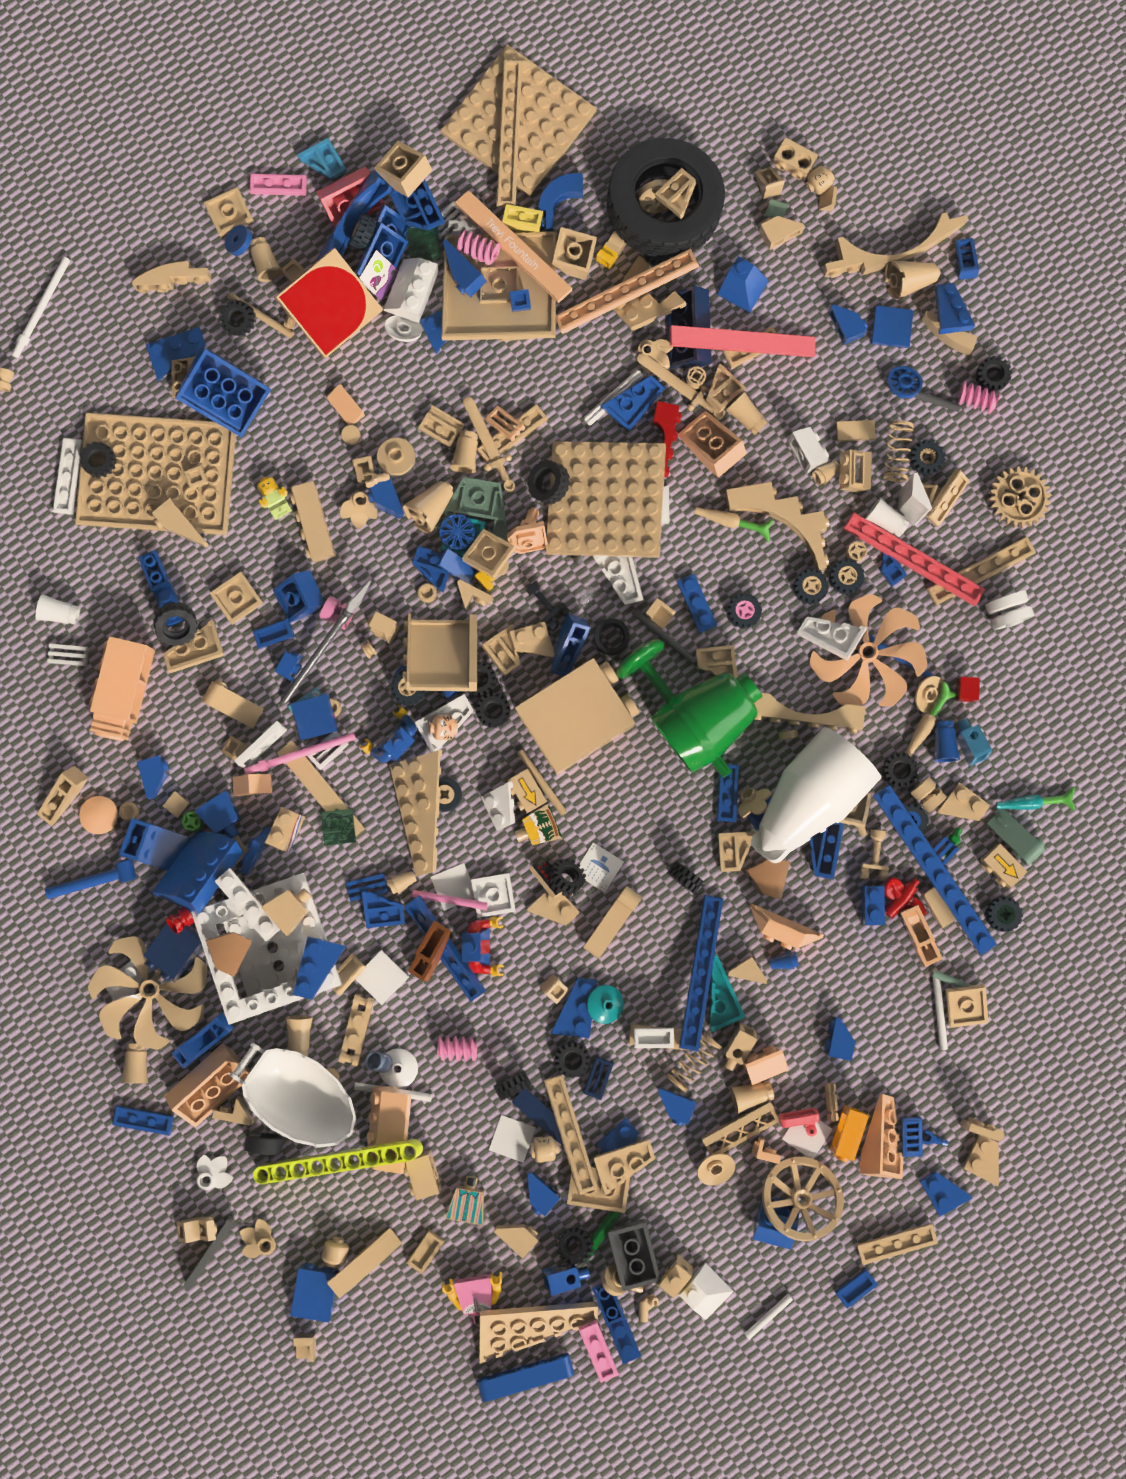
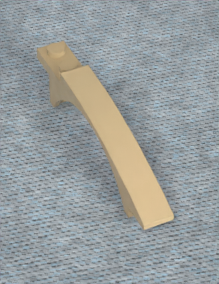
(853, 258)

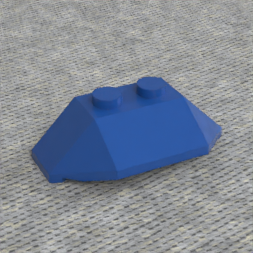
(419, 208)

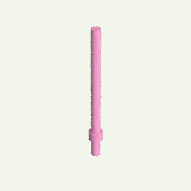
(264, 765)

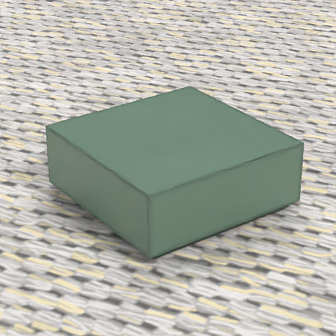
(775, 209)

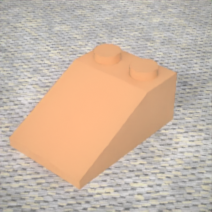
(713, 443)

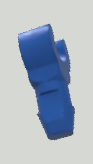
(934, 1139)

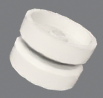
(1010, 612)

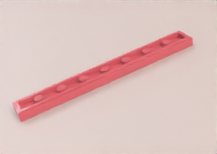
(742, 341)
(914, 559)

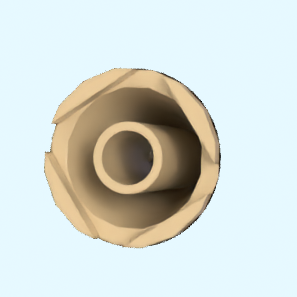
(908, 277)
(429, 506)

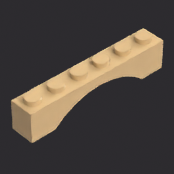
(847, 717)

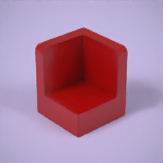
(968, 689)

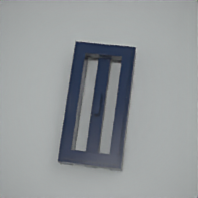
(603, 1062)

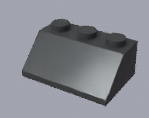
(634, 1255)

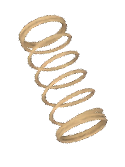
(906, 429)
(709, 1040)

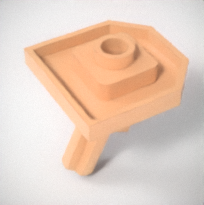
(529, 535)

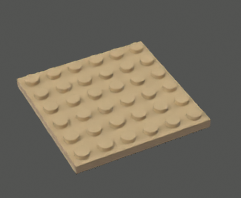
(548, 121)
(610, 500)

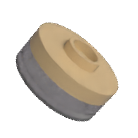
(396, 458)

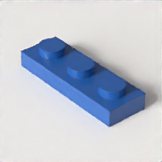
(696, 603)

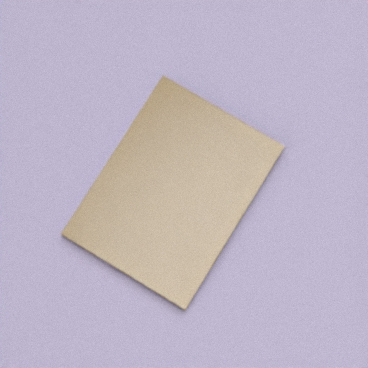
(150, 471)

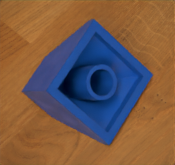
(743, 285)

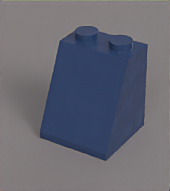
(172, 952)

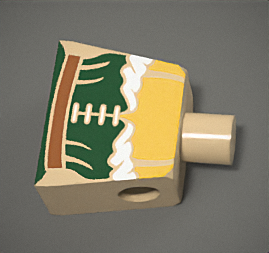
(539, 827)
(675, 1276)

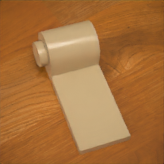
(232, 704)

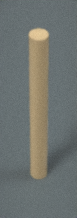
(265, 318)
(542, 783)

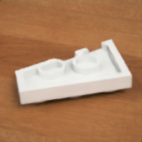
(622, 576)
(834, 637)
(458, 708)

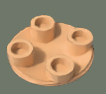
(98, 815)

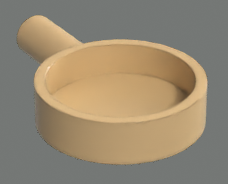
(612, 1284)

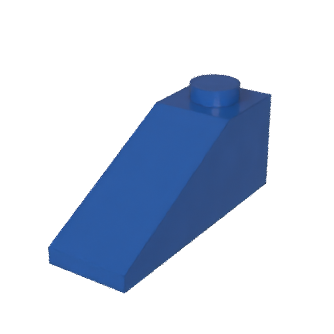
(466, 276)
(569, 644)

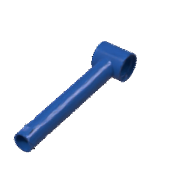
(124, 872)

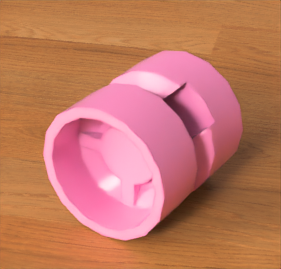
(330, 611)

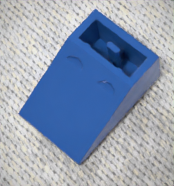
(152, 844)

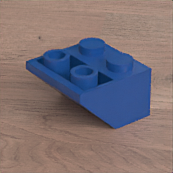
(767, 1233)

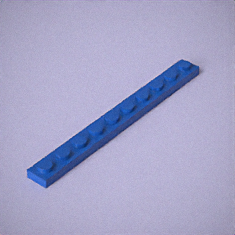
(934, 869)

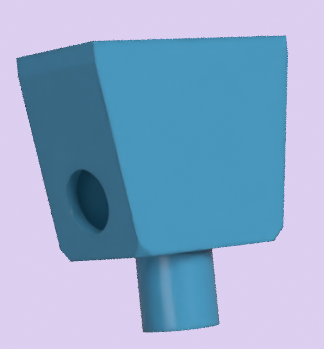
(974, 749)

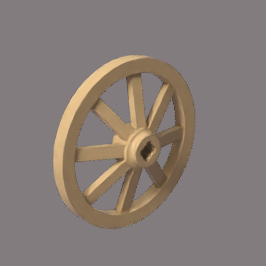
(804, 1194)

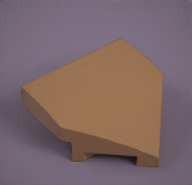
(769, 877)
(228, 951)

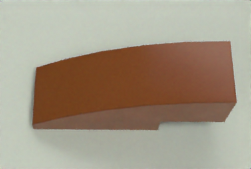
(430, 951)

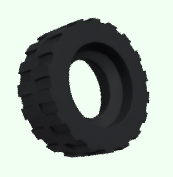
(560, 485)
(175, 638)

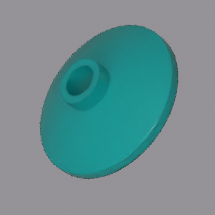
(597, 1001)

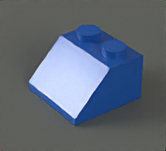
(299, 596)

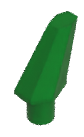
(954, 838)

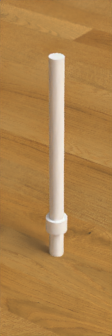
(23, 339)

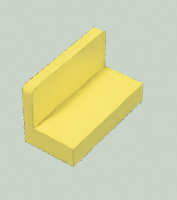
(522, 219)

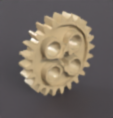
(1026, 482)

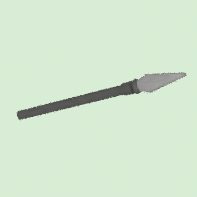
(351, 606)

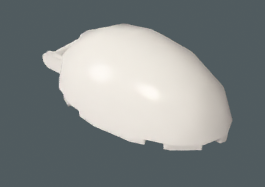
(296, 1097)

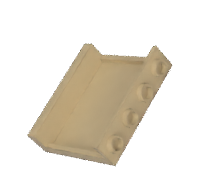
(441, 654)

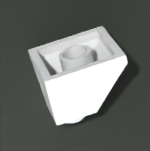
(705, 1291)

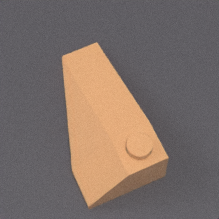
(880, 1150)

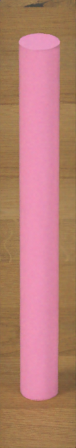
(450, 899)

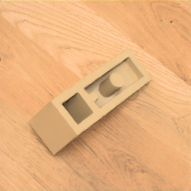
(174, 521)
(62, 794)

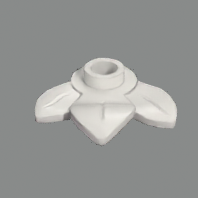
(215, 1170)

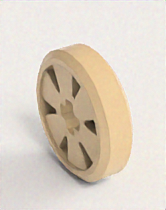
(647, 199)

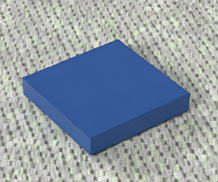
(892, 326)
(314, 717)

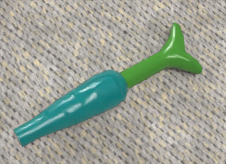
(1035, 801)

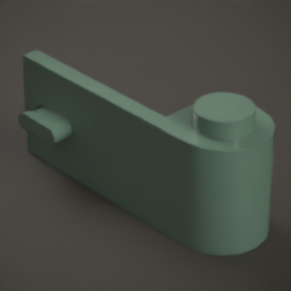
(1025, 845)

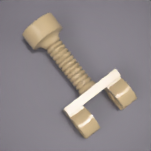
(878, 836)

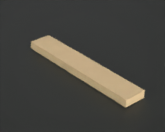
(987, 567)
(316, 784)
(570, 1134)

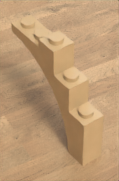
(808, 527)

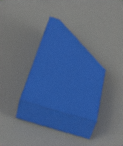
(891, 570)

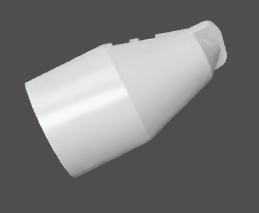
(813, 794)

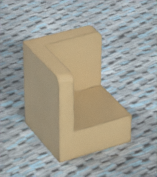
(362, 466)
(660, 613)
(305, 1346)

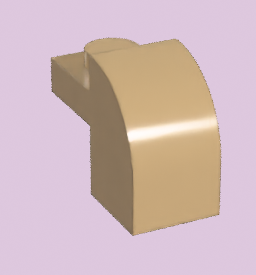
(196, 1229)

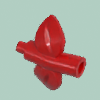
(901, 896)

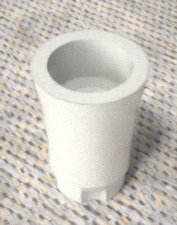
(887, 518)
(56, 611)

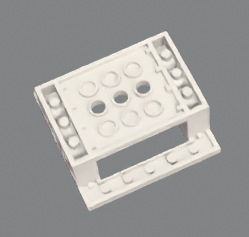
(263, 984)

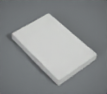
(261, 745)

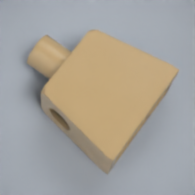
(288, 909)

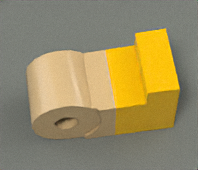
(611, 251)
(486, 581)

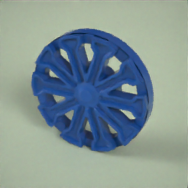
(904, 382)
(457, 532)

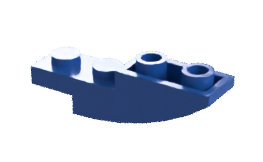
(159, 583)
(617, 1324)

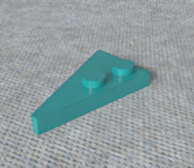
(724, 1003)

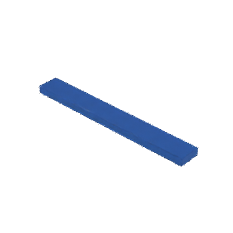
(701, 973)

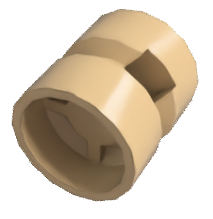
(928, 794)

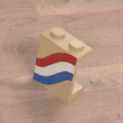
(285, 829)

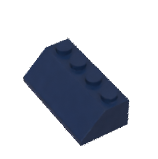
(694, 314)

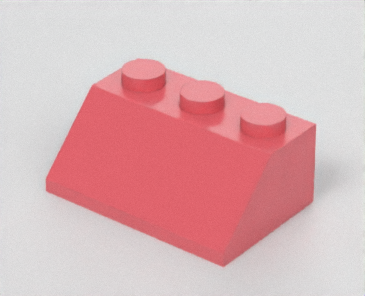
(340, 193)

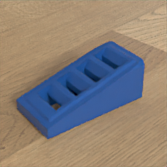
(966, 270)
(904, 1137)

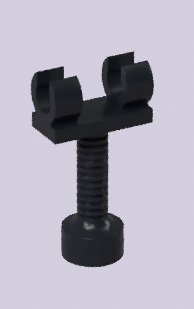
(534, 589)

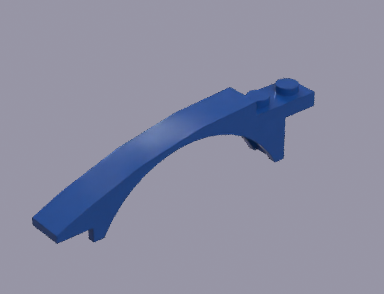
(367, 196)

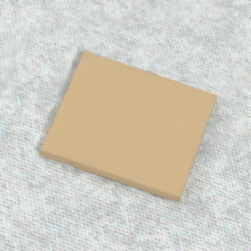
(489, 310)

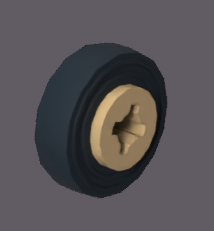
(451, 794)

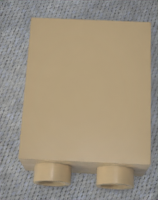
(577, 715)

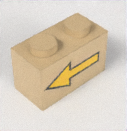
(527, 792)
(1002, 866)

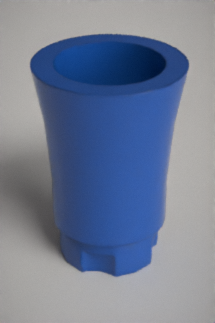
(945, 742)

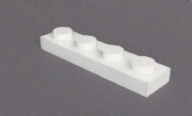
(247, 904)

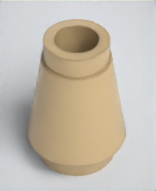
(825, 472)
(400, 882)

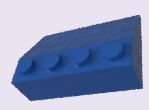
(222, 391)
(193, 874)

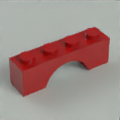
(665, 419)

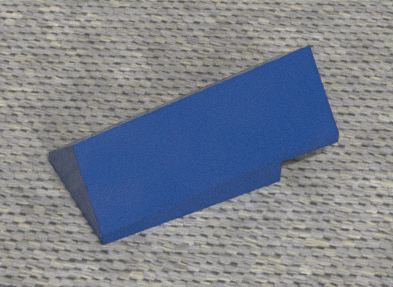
(387, 239)

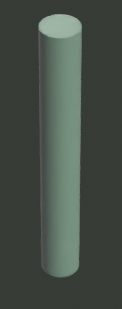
(949, 979)

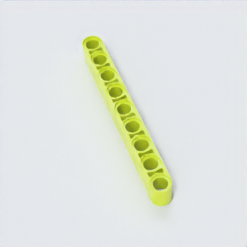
(346, 1161)

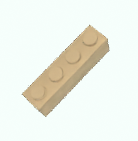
(313, 522)

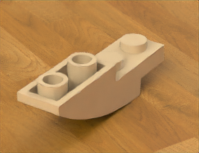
(164, 277)

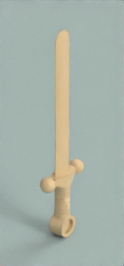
(679, 385)
(488, 443)

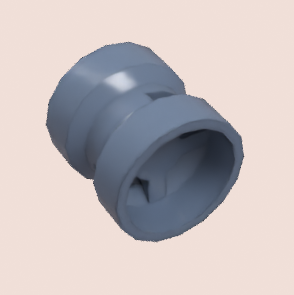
(378, 1062)

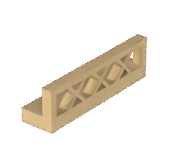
(739, 1122)

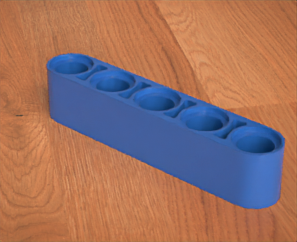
(525, 1377)

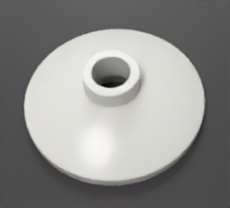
(402, 328)
(408, 1068)

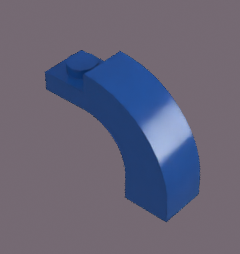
(558, 190)
(202, 1041)

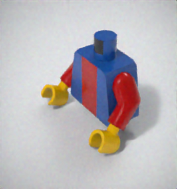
(477, 946)

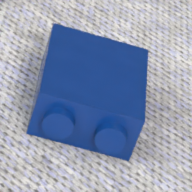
(312, 1294)

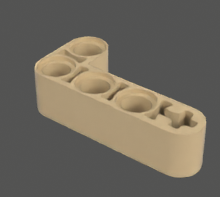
(612, 922)

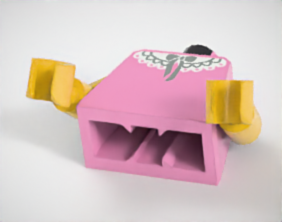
(474, 1293)

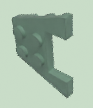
(478, 500)

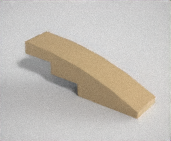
(364, 1262)

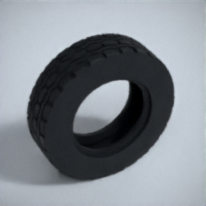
(665, 158)

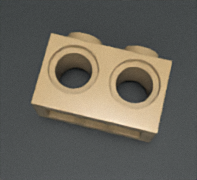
(798, 155)

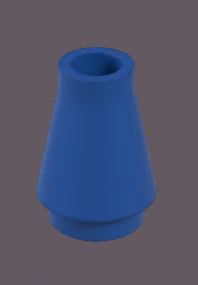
(785, 961)

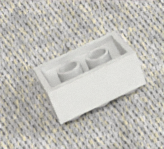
(412, 288)

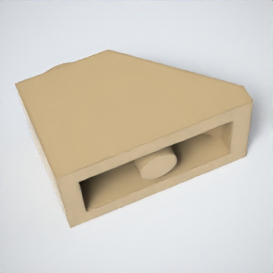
(779, 230)
(518, 1237)

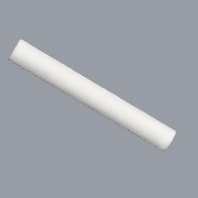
(768, 1316)

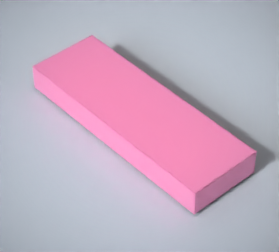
(278, 184)
(598, 1350)

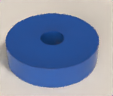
(238, 240)

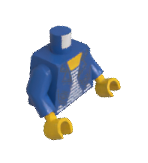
(396, 742)

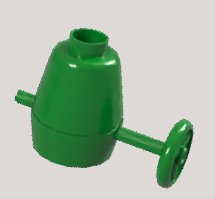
(701, 719)

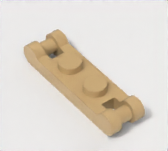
(356, 1030)

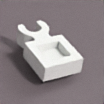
(462, 224)

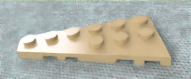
(419, 800)
(527, 1326)

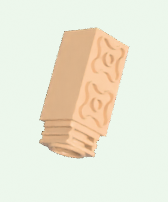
(120, 688)

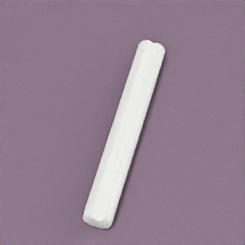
(597, 411)

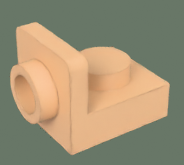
(768, 1154)

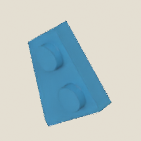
(323, 159)

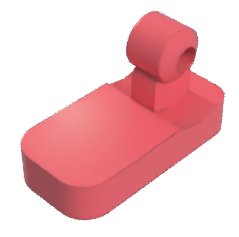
(801, 1117)

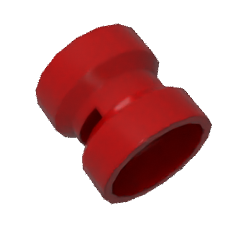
(179, 920)

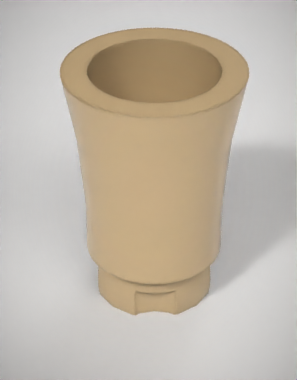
(264, 260)
(747, 414)
(465, 453)
(299, 1033)
(135, 1064)
(751, 1095)

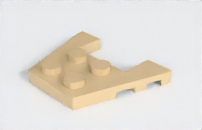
(645, 308)

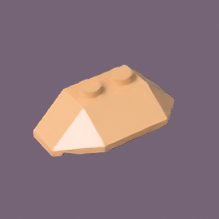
(782, 929)

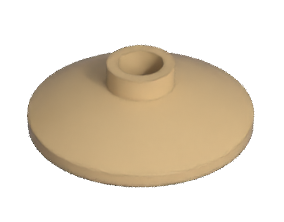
(928, 693)
(716, 1169)

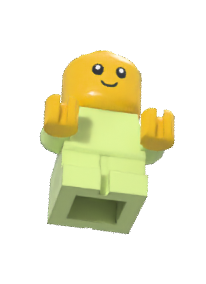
(273, 497)

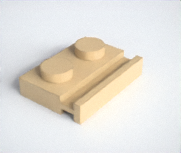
(441, 426)

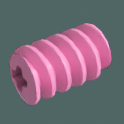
(478, 249)
(977, 397)
(457, 1048)

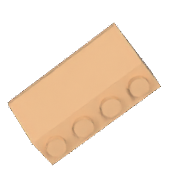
(206, 1086)
(388, 1121)

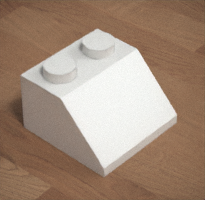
(808, 449)

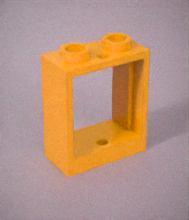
(848, 1133)

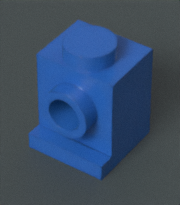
(289, 665)

